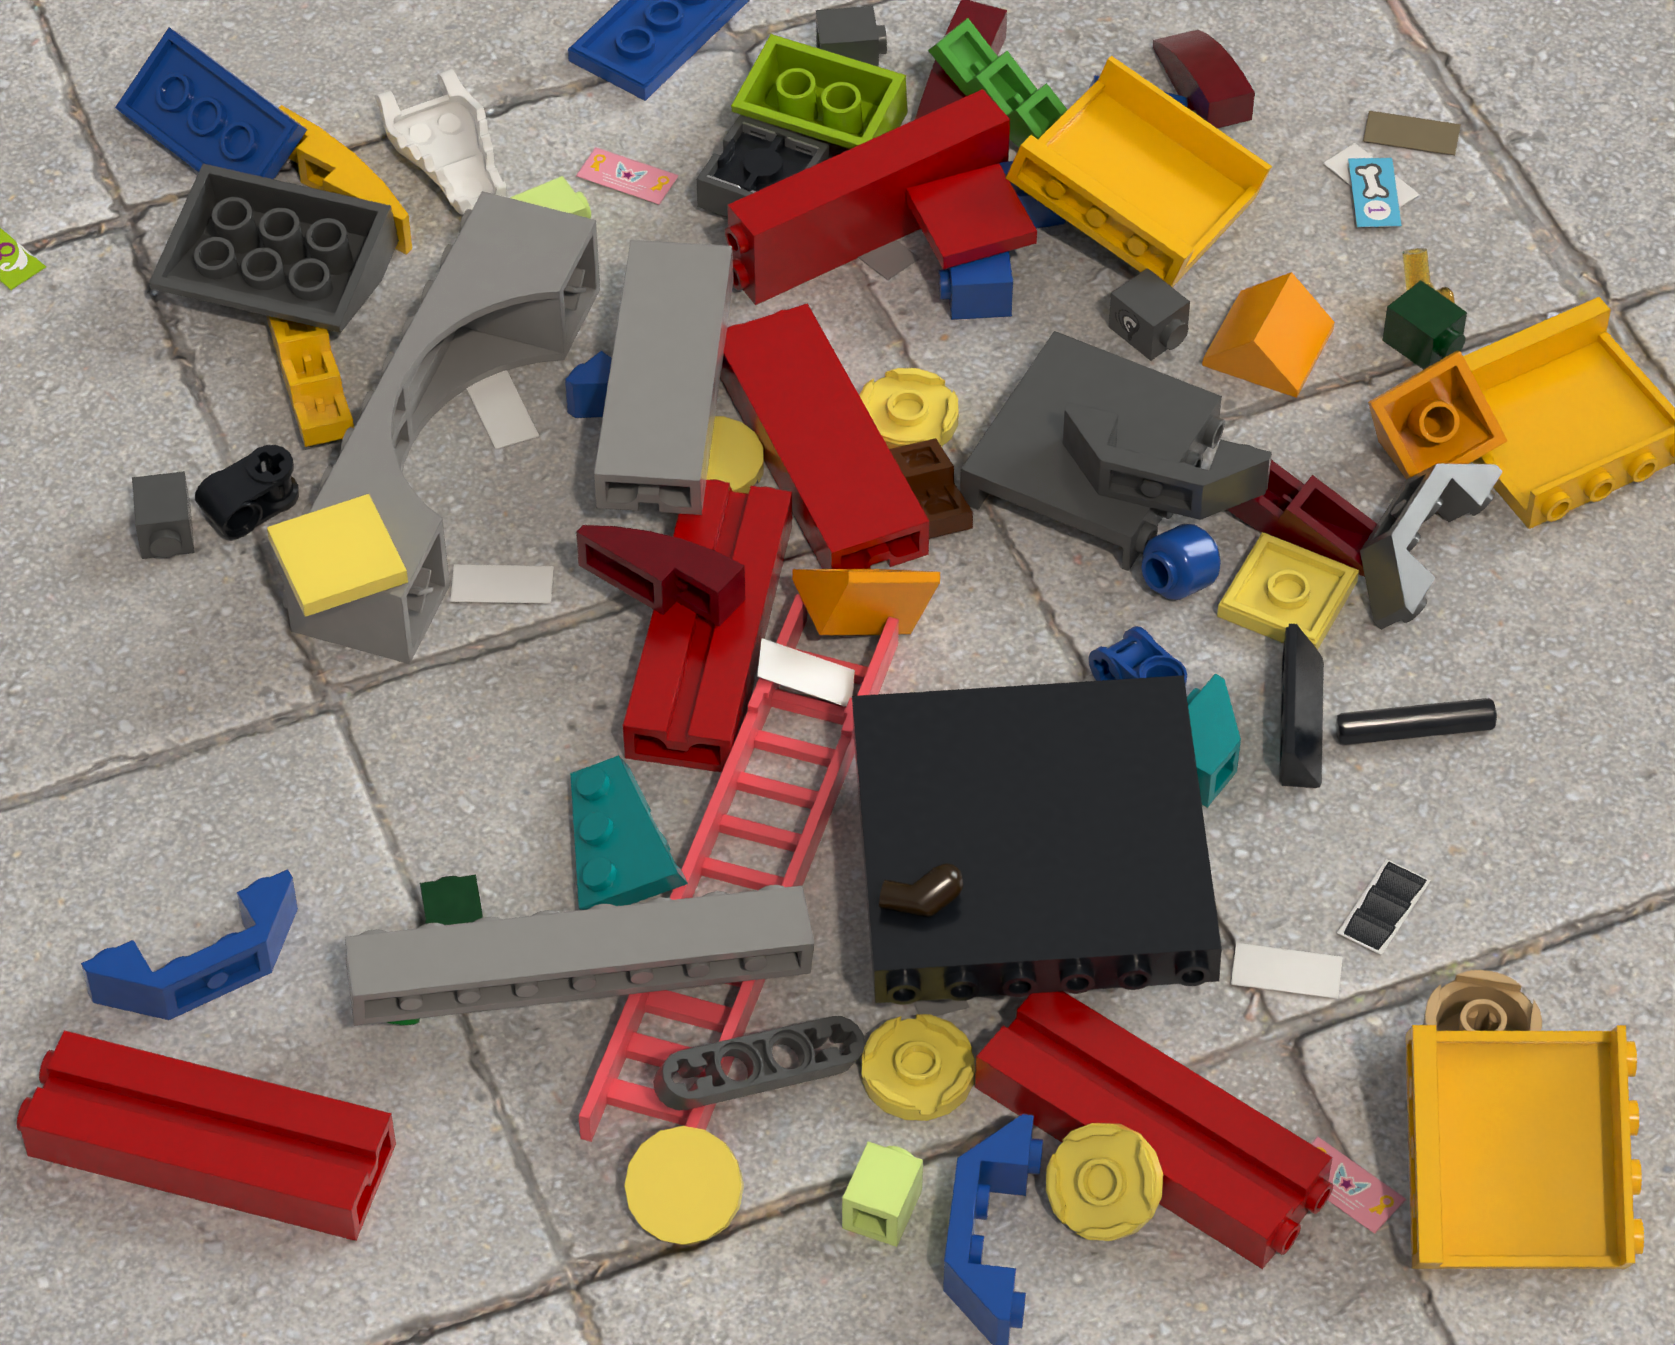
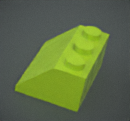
(822, 94)

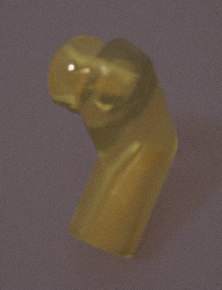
(1417, 268)

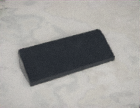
(1301, 711)

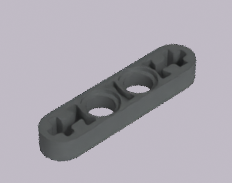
(762, 1069)

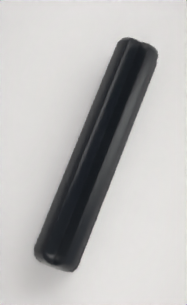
(1416, 721)

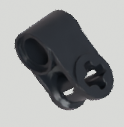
(245, 495)

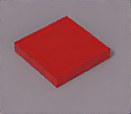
(971, 216)

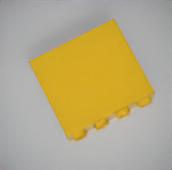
(1140, 173)
(1571, 413)
(1522, 1149)

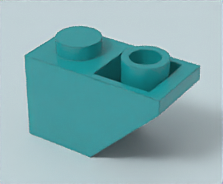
(1214, 737)

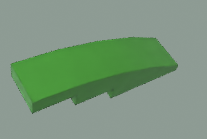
(977, 67)

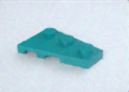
(616, 839)

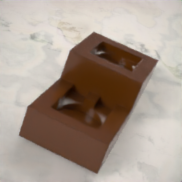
(932, 482)

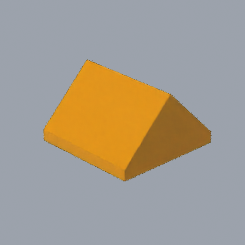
(1271, 336)
(1436, 418)
(864, 598)

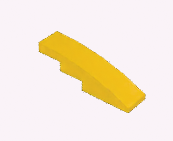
(336, 169)
(311, 380)

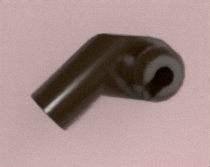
(926, 895)

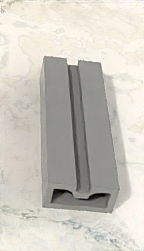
(664, 377)

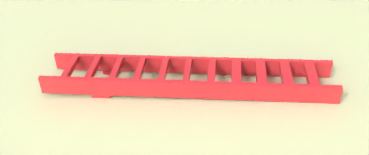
(733, 1021)

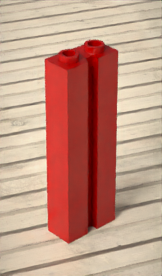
(856, 197)
(822, 443)
(700, 675)
(208, 1134)
(1218, 1157)

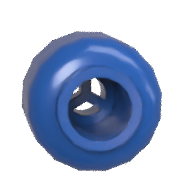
(1181, 561)

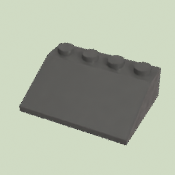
(276, 248)

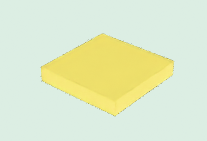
(337, 555)
(1286, 587)

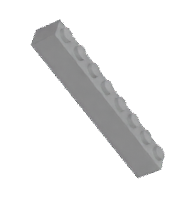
(578, 954)

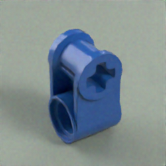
(1134, 659)

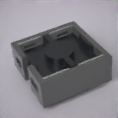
(754, 159)

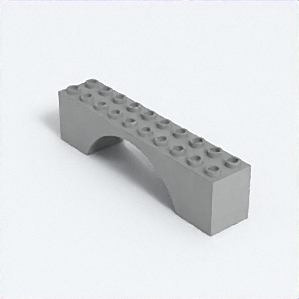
(501, 301)

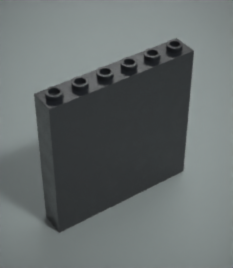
(1069, 833)

